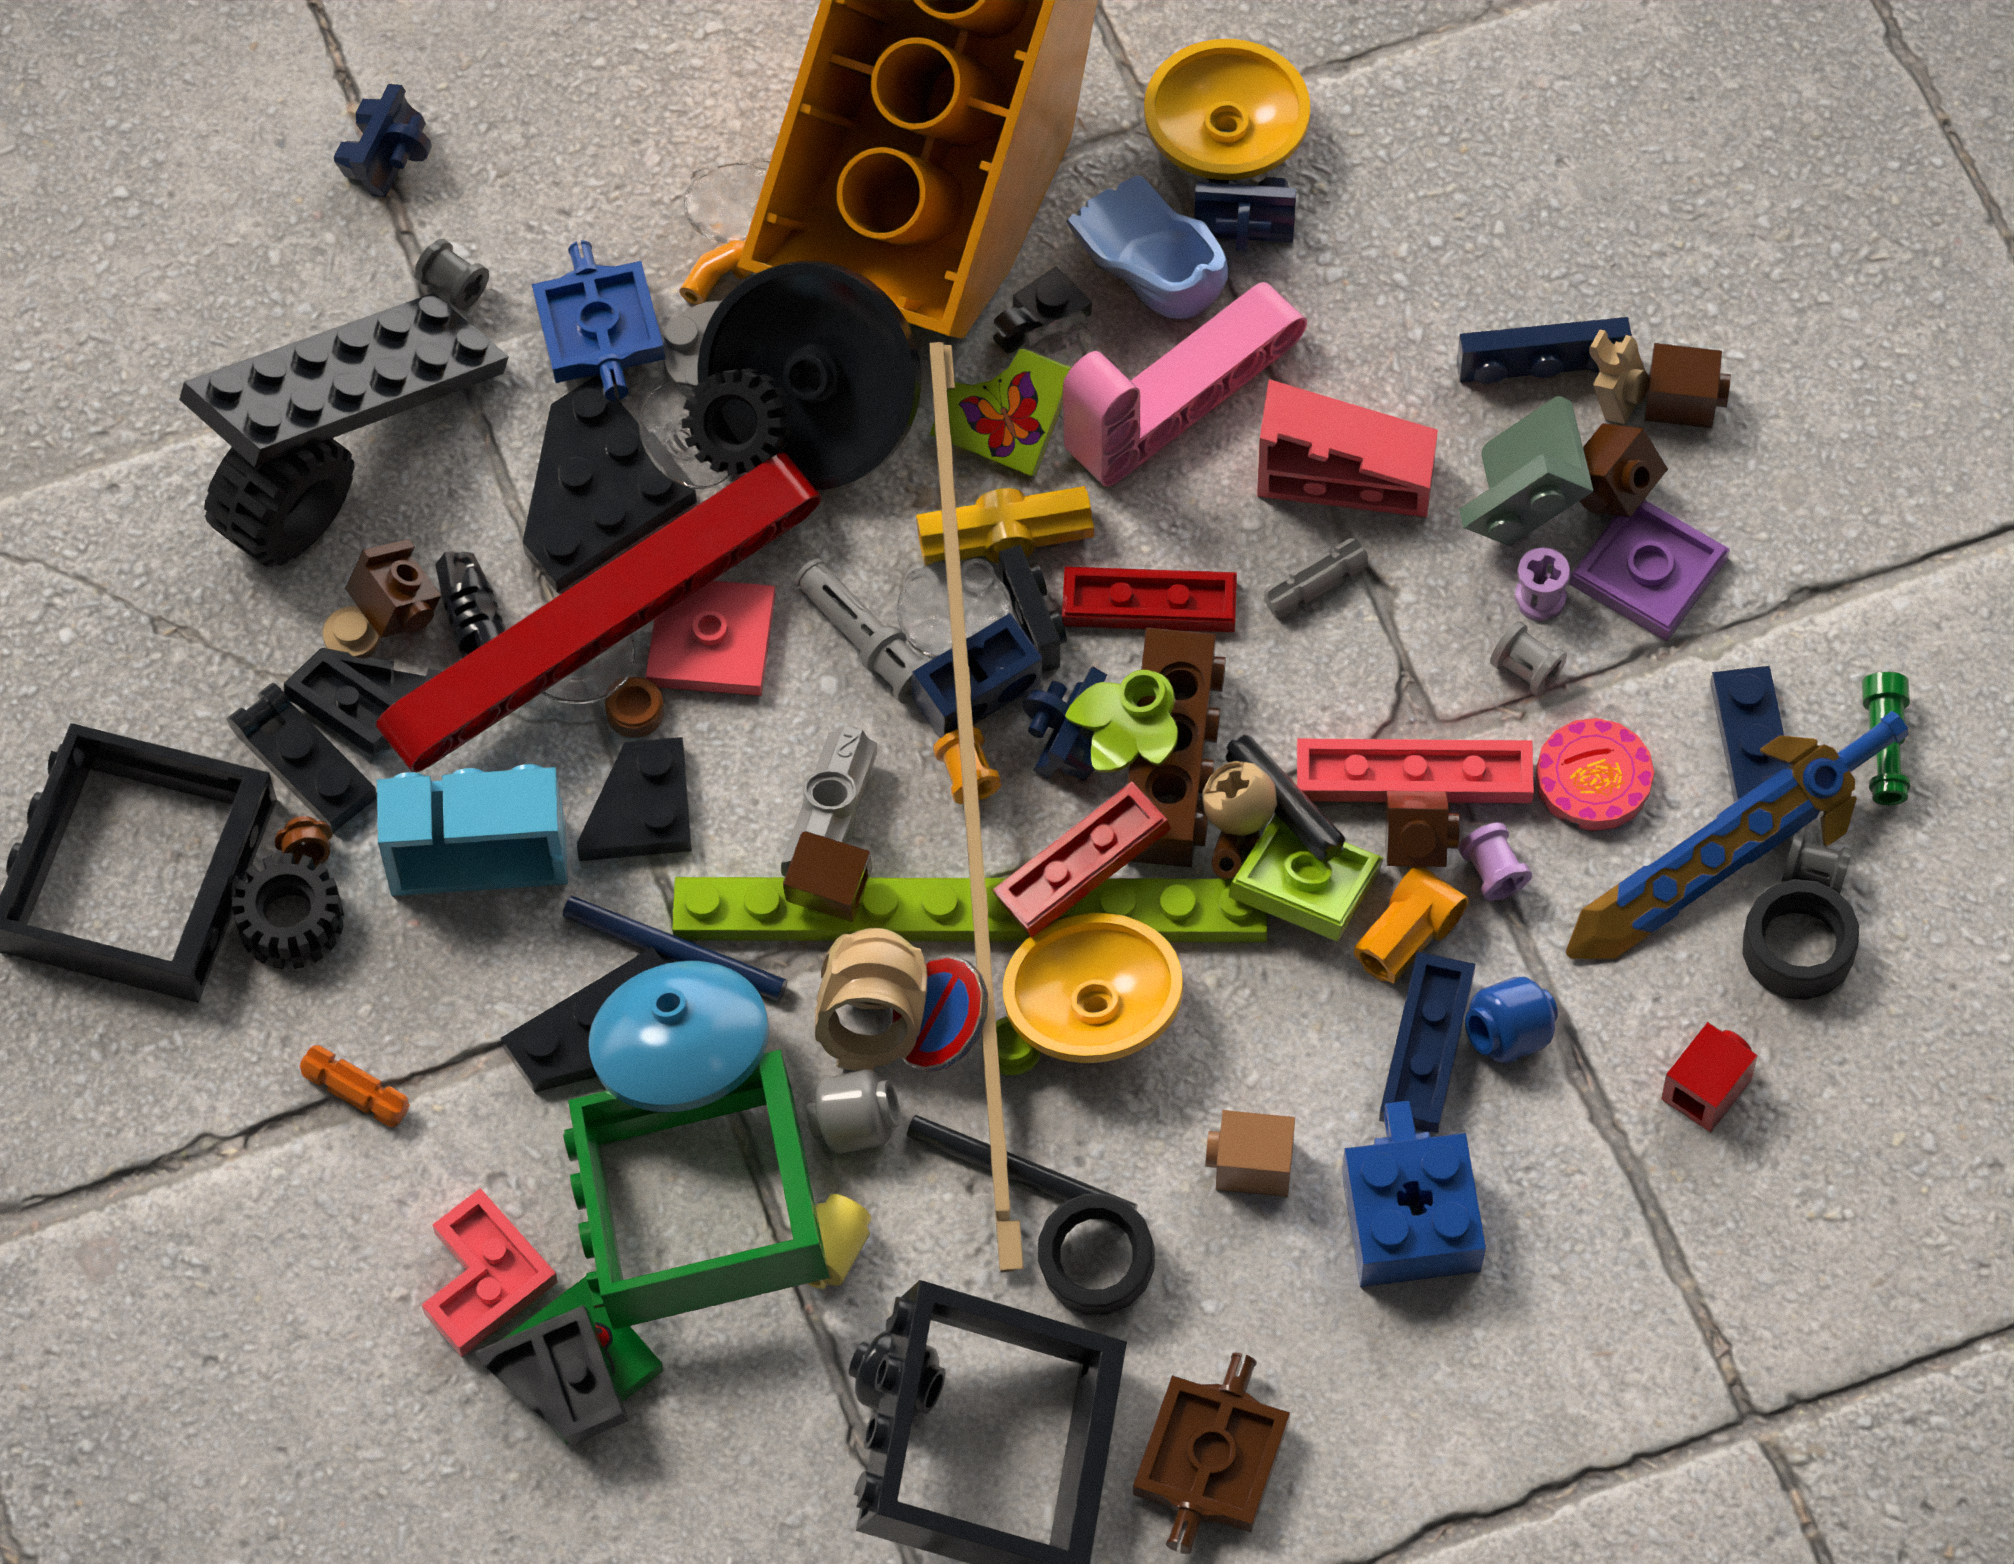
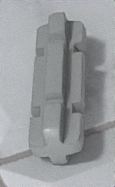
(1316, 577)

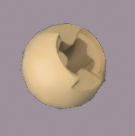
(1239, 798)

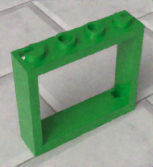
(707, 1283)

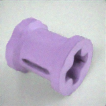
(1533, 573)
(1495, 861)

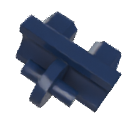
(388, 141)
(1247, 210)
(1064, 747)

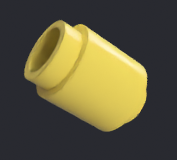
(843, 1235)

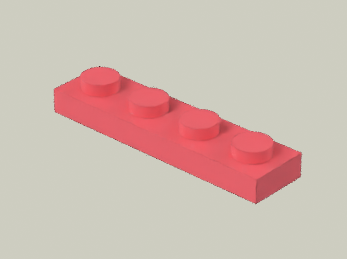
(1370, 767)

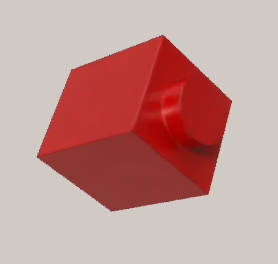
(1709, 1076)

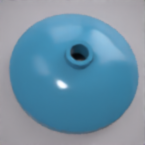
(678, 1036)

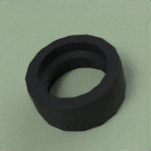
(1801, 898)
(1063, 1221)

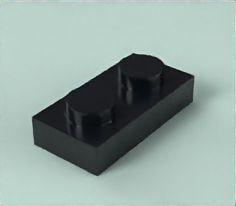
(1026, 589)

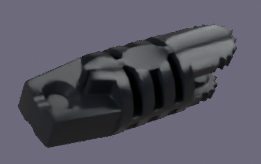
(468, 601)

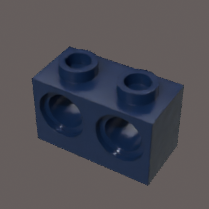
(1000, 669)

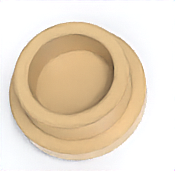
(350, 632)

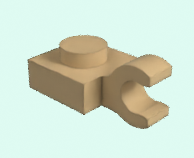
(1621, 376)

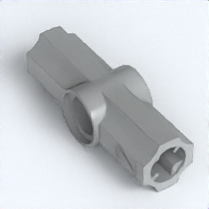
(834, 789)

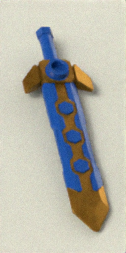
(1738, 836)

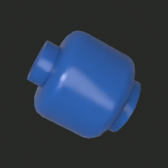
(1511, 1019)

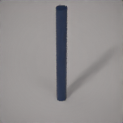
(667, 944)

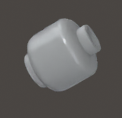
(854, 1111)

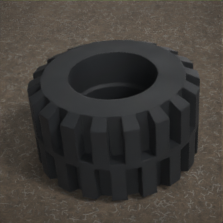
(279, 505)

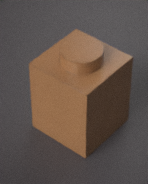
(1252, 1153)

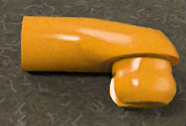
(710, 269)

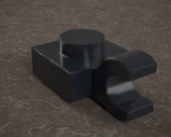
(1037, 305)

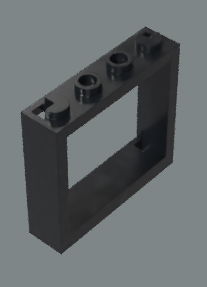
(48, 815)
(889, 1431)

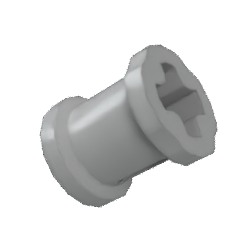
(1528, 658)

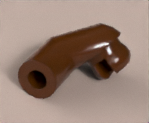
(1227, 853)

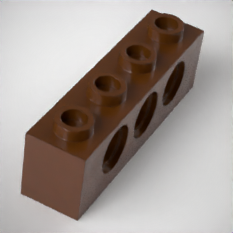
(1191, 668)

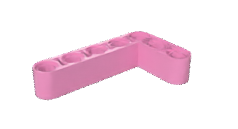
(1122, 422)

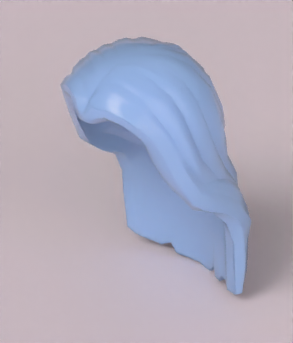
(1159, 253)

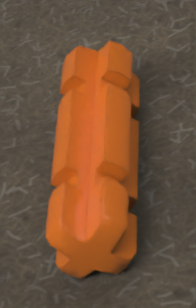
(354, 1086)

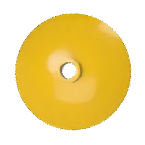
(1227, 88)
(1088, 967)

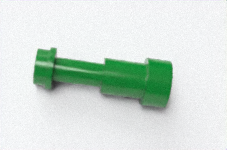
(1881, 695)

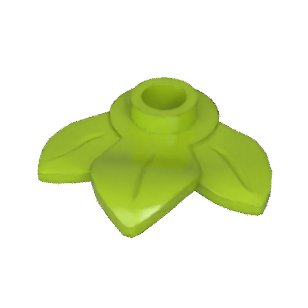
(1124, 728)

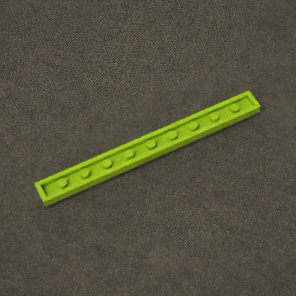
(943, 910)

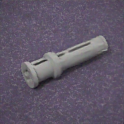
(879, 644)

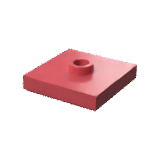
(714, 640)

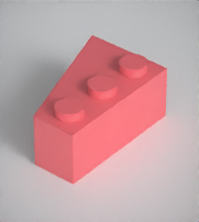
(1342, 454)

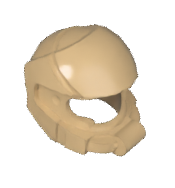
(871, 972)

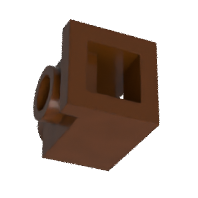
(393, 589)

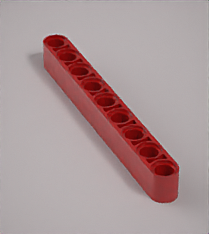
(597, 613)

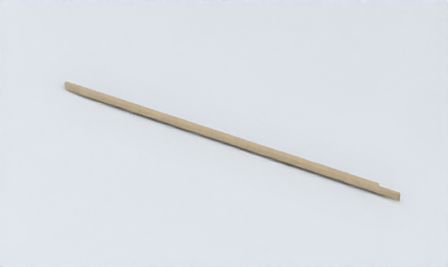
(1007, 1231)

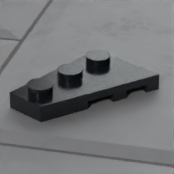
(555, 1044)

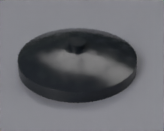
(834, 352)

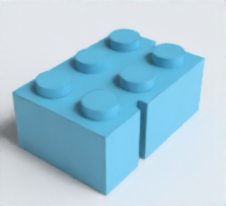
(472, 830)

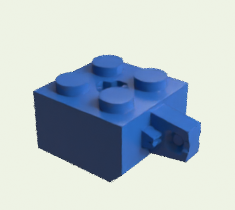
(1412, 1171)

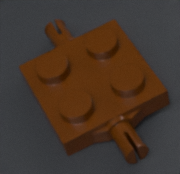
(1211, 1453)

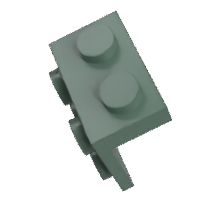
(1531, 474)

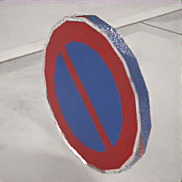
(952, 1014)

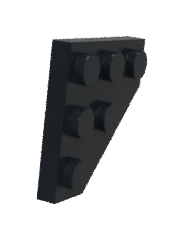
(594, 487)

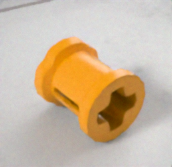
(948, 751)

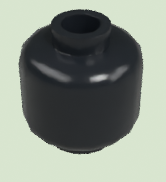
(865, 1366)

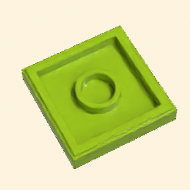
(1297, 887)

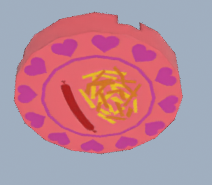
(1594, 774)

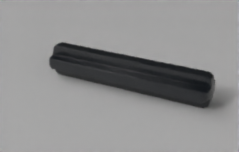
(1292, 804)

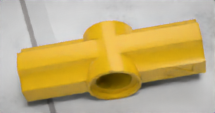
(1007, 520)

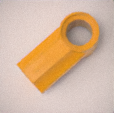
(1417, 913)

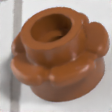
(305, 837)

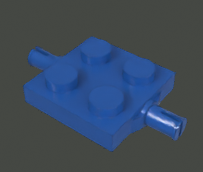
(598, 321)

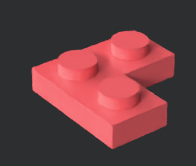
(499, 1277)

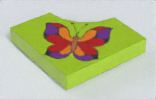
(1011, 414)

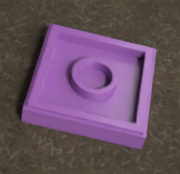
(1650, 568)

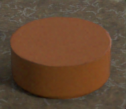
(635, 708)

